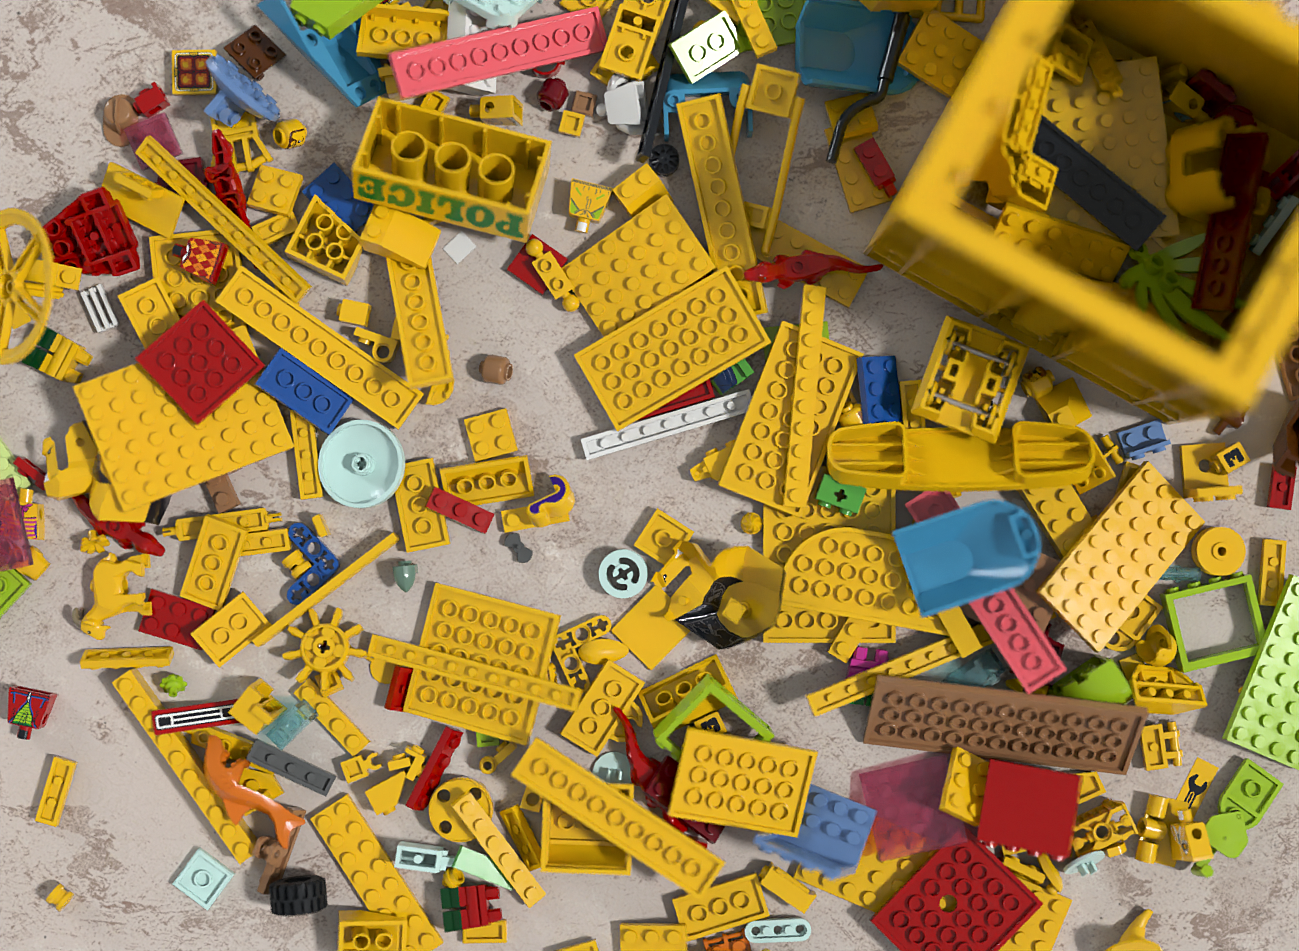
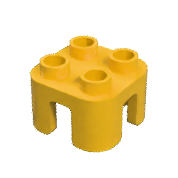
(1194, 170)

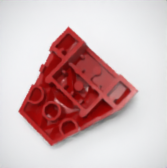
(94, 235)

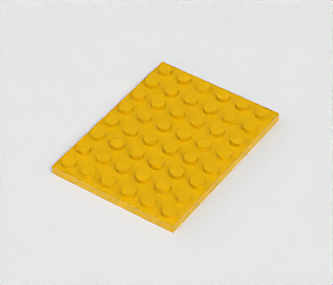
(1120, 133)
(159, 450)
(786, 532)

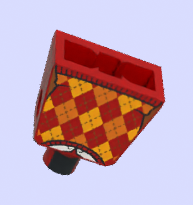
(202, 258)

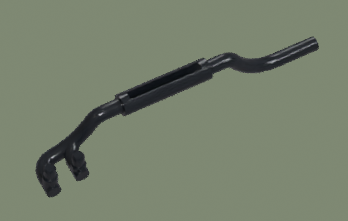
(885, 78)

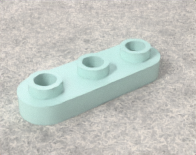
(787, 933)

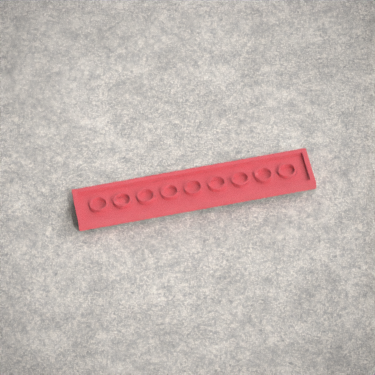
(498, 52)
(1001, 613)

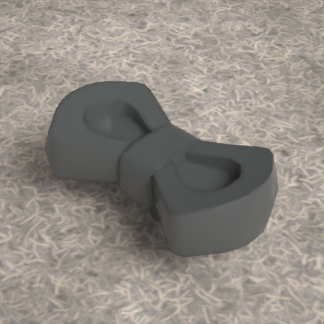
(523, 553)

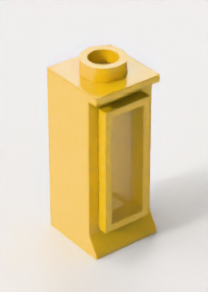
(786, 887)

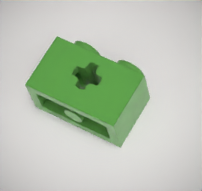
(853, 495)

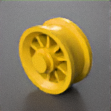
(1218, 551)

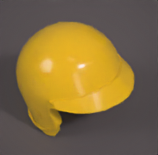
(1158, 647)

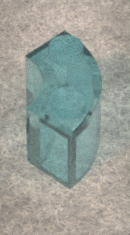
(977, 672)

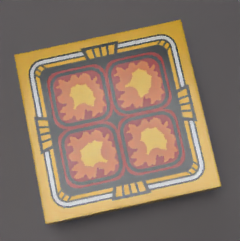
(191, 73)

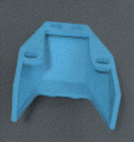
(335, 58)

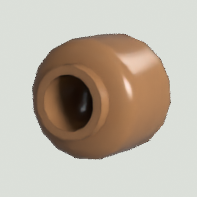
(496, 369)

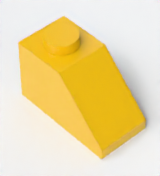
(387, 793)

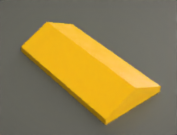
(489, 480)

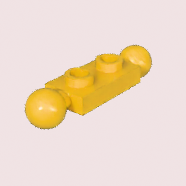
(552, 275)

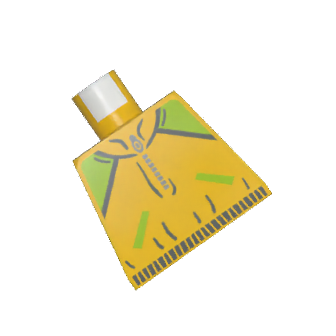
(588, 203)

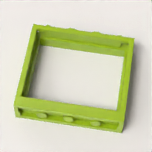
(1193, 588)
(692, 700)

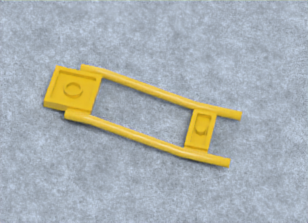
(775, 94)

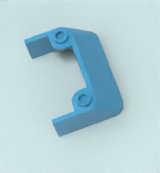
(713, 83)

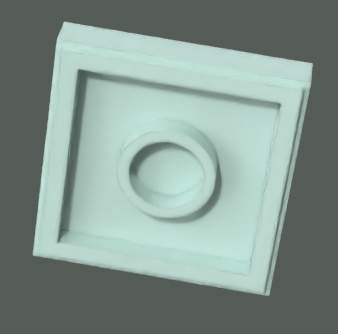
(203, 878)

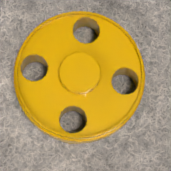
(441, 809)

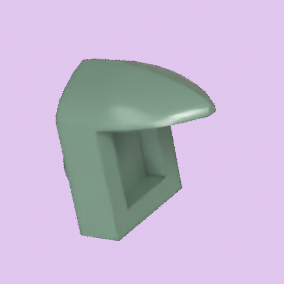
(405, 574)

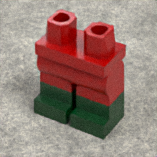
(476, 904)

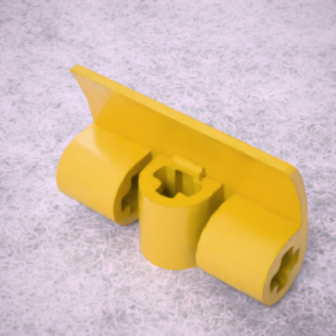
(1154, 831)

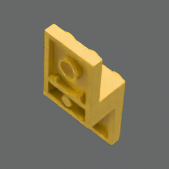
(637, 28)

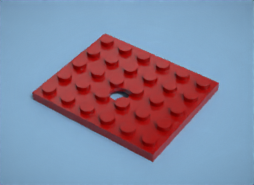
(987, 895)

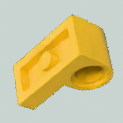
(380, 341)

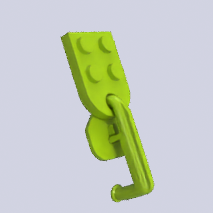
(1249, 794)

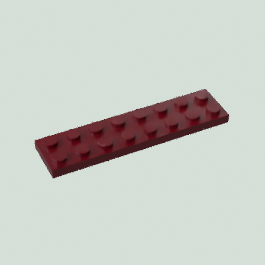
(1229, 229)

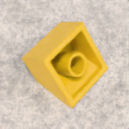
(639, 190)

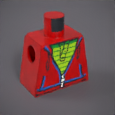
(29, 709)

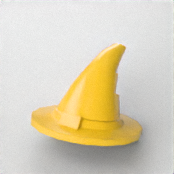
(1134, 936)

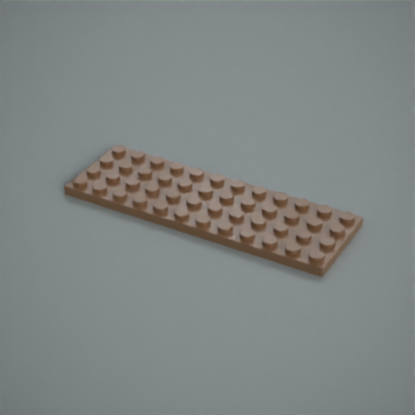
(1004, 725)

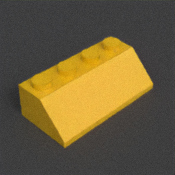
(668, 693)

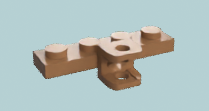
(223, 493)
(275, 855)

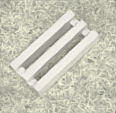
(92, 291)

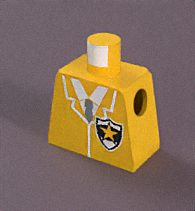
(1189, 839)

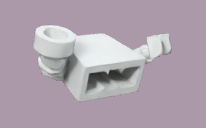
(625, 105)

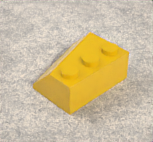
(325, 243)

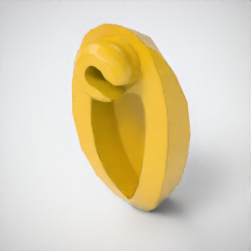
(599, 650)
(1052, 874)

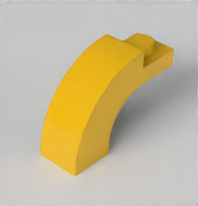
(64, 275)

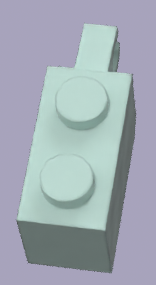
(422, 857)

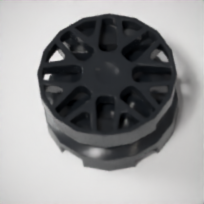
(664, 160)

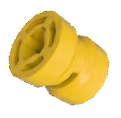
(296, 564)

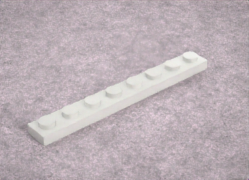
(666, 424)

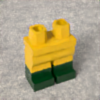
(63, 360)

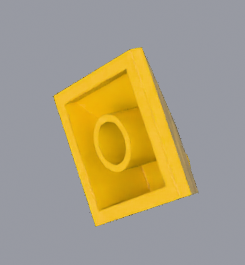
(1064, 404)

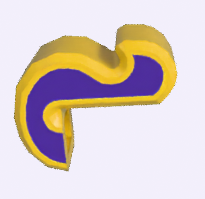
(553, 505)

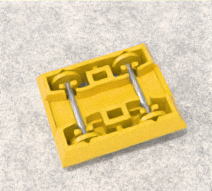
(970, 379)

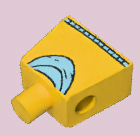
(1183, 103)

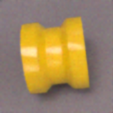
(59, 897)

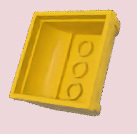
(576, 848)

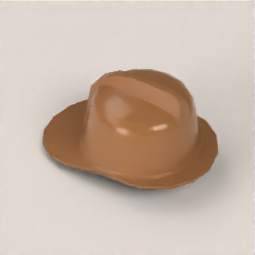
(118, 115)

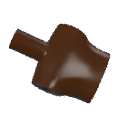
(1232, 419)

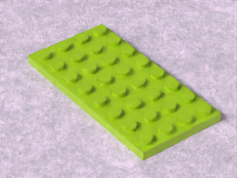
(1269, 701)

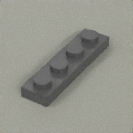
(290, 767)

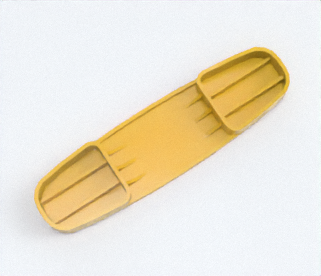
(954, 461)

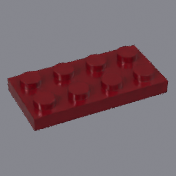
(660, 791)

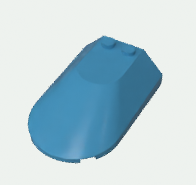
(843, 47)
(968, 554)

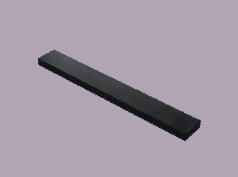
(661, 82)

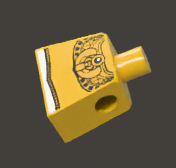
(498, 110)

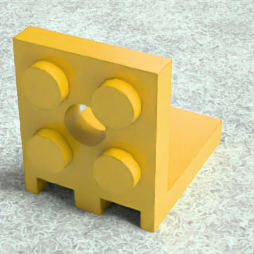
(1204, 485)

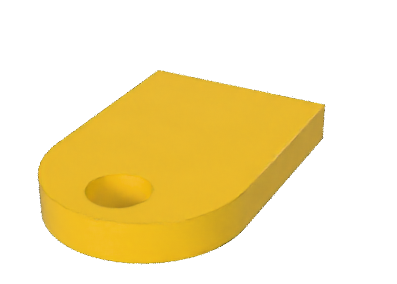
(1136, 624)

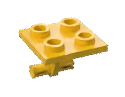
(1101, 469)

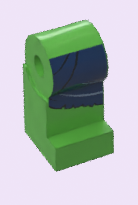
(732, 377)

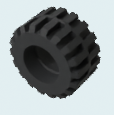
(298, 895)

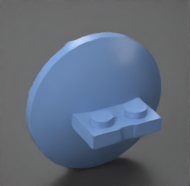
(237, 94)

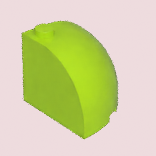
(1094, 681)

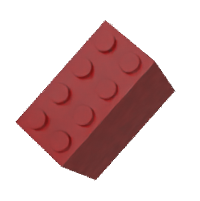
(1030, 809)

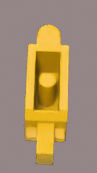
(712, 464)

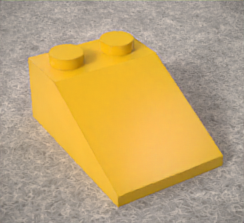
(399, 236)
(370, 931)

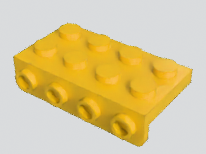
(400, 28)

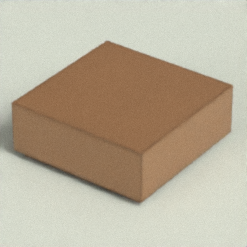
(584, 103)

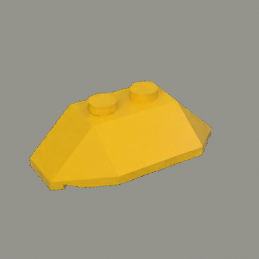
(1165, 690)

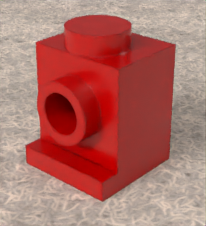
(151, 101)

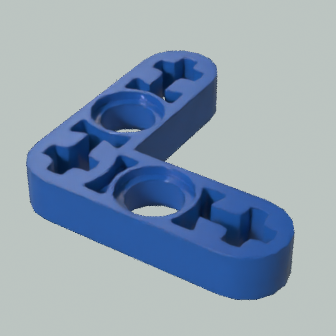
(318, 567)

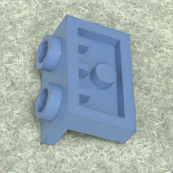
(1141, 439)

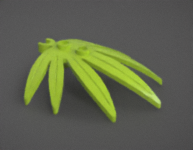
(1165, 286)

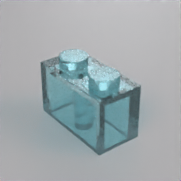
(292, 724)

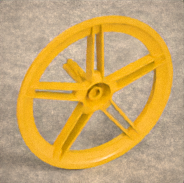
(15, 290)

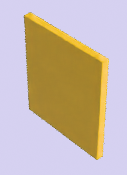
(647, 630)

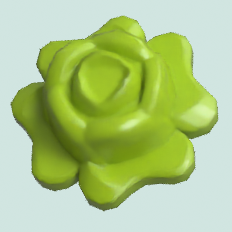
(173, 684)

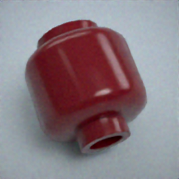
(552, 94)

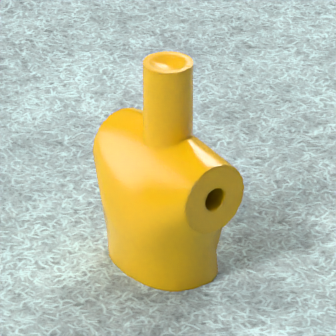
(38, 568)

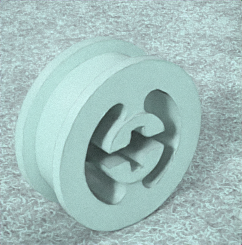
(633, 588)

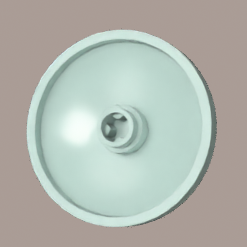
(361, 464)

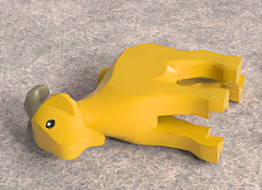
(111, 593)

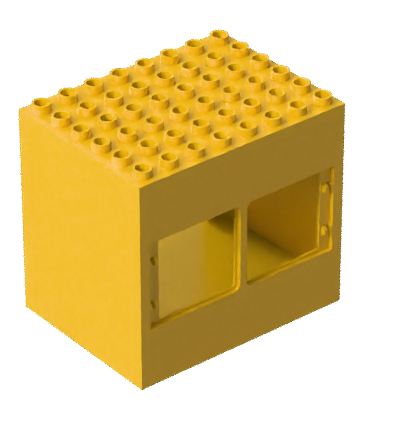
(938, 245)

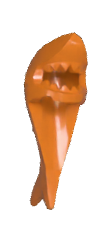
(239, 799)

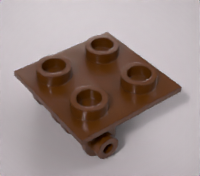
(254, 52)

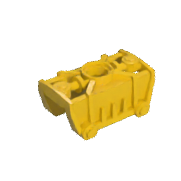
(1098, 817)

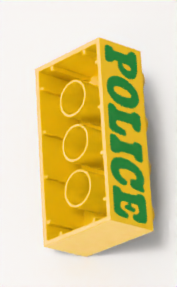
(451, 169)

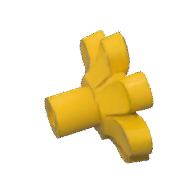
(94, 543)

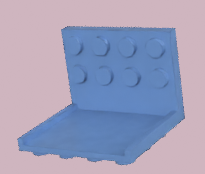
(828, 837)

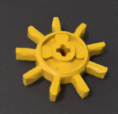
(331, 659)

